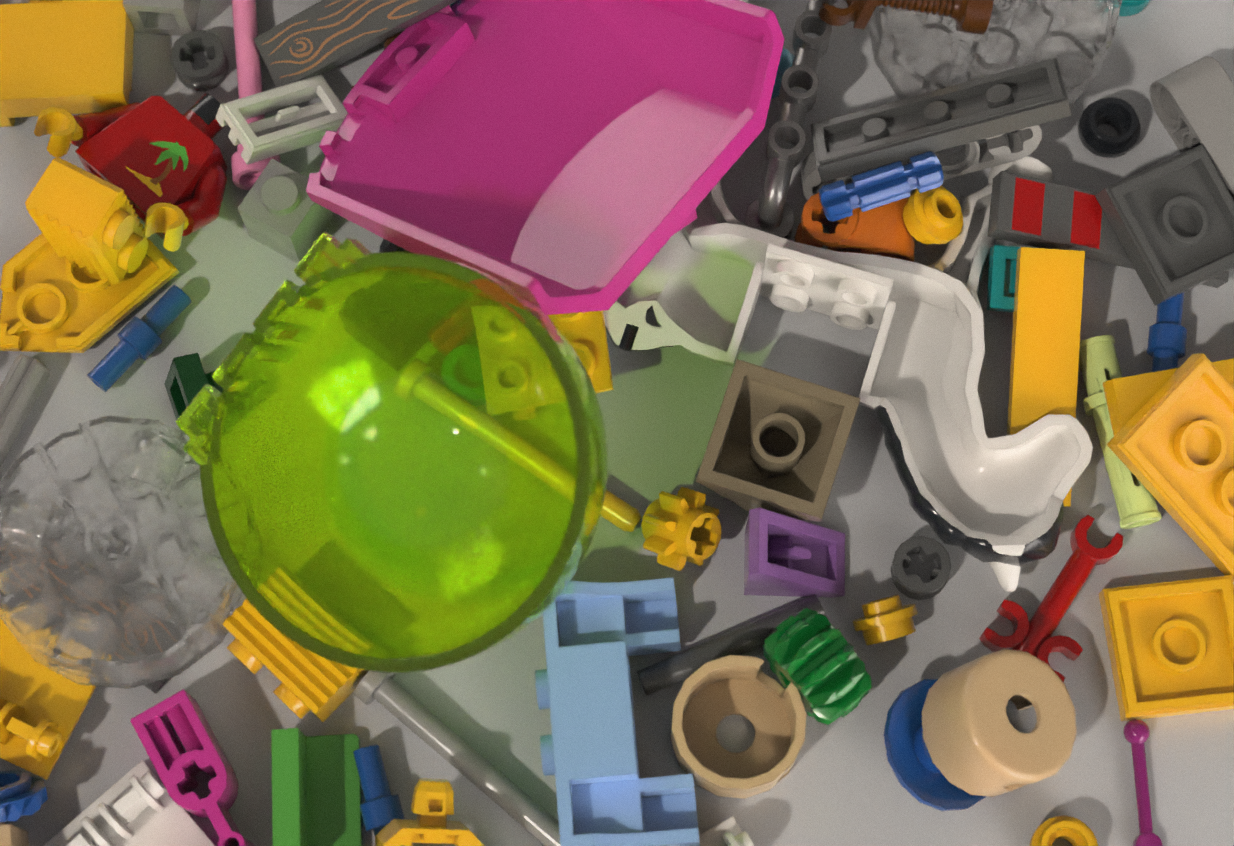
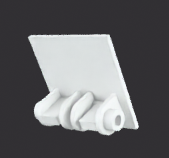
(133, 814)

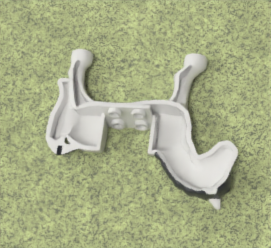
(923, 374)

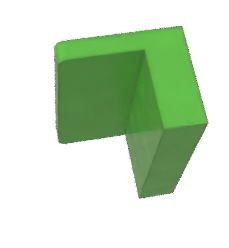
(315, 789)

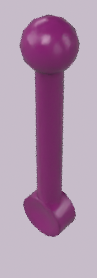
(1137, 734)

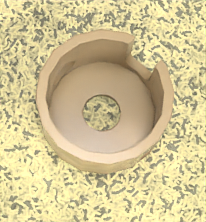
(737, 688)
(970, 729)

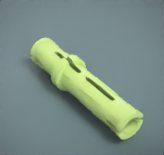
(1099, 364)

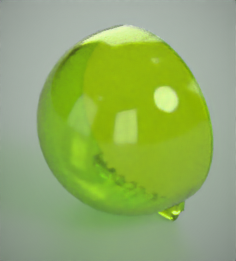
(399, 459)

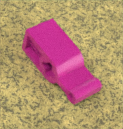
(179, 767)

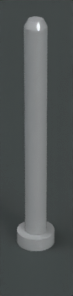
(459, 754)

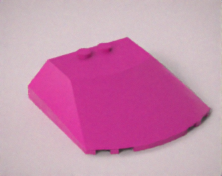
(551, 135)

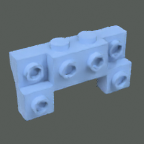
(593, 717)

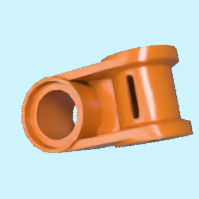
(868, 232)

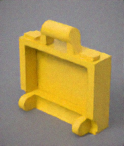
(64, 57)

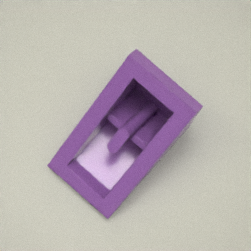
(792, 557)

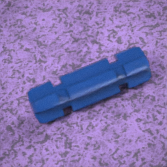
(881, 186)

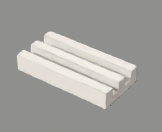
(290, 127)

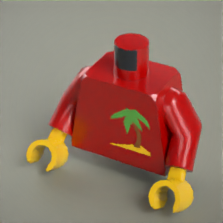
(154, 155)

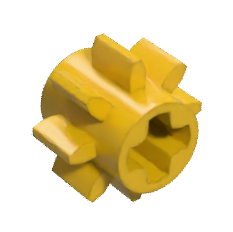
(681, 528)

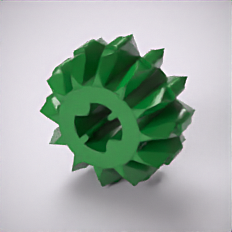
(819, 663)

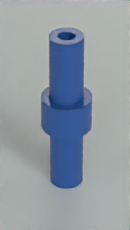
(1167, 337)
(139, 338)
(380, 804)

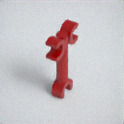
(1036, 634)

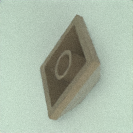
(777, 442)

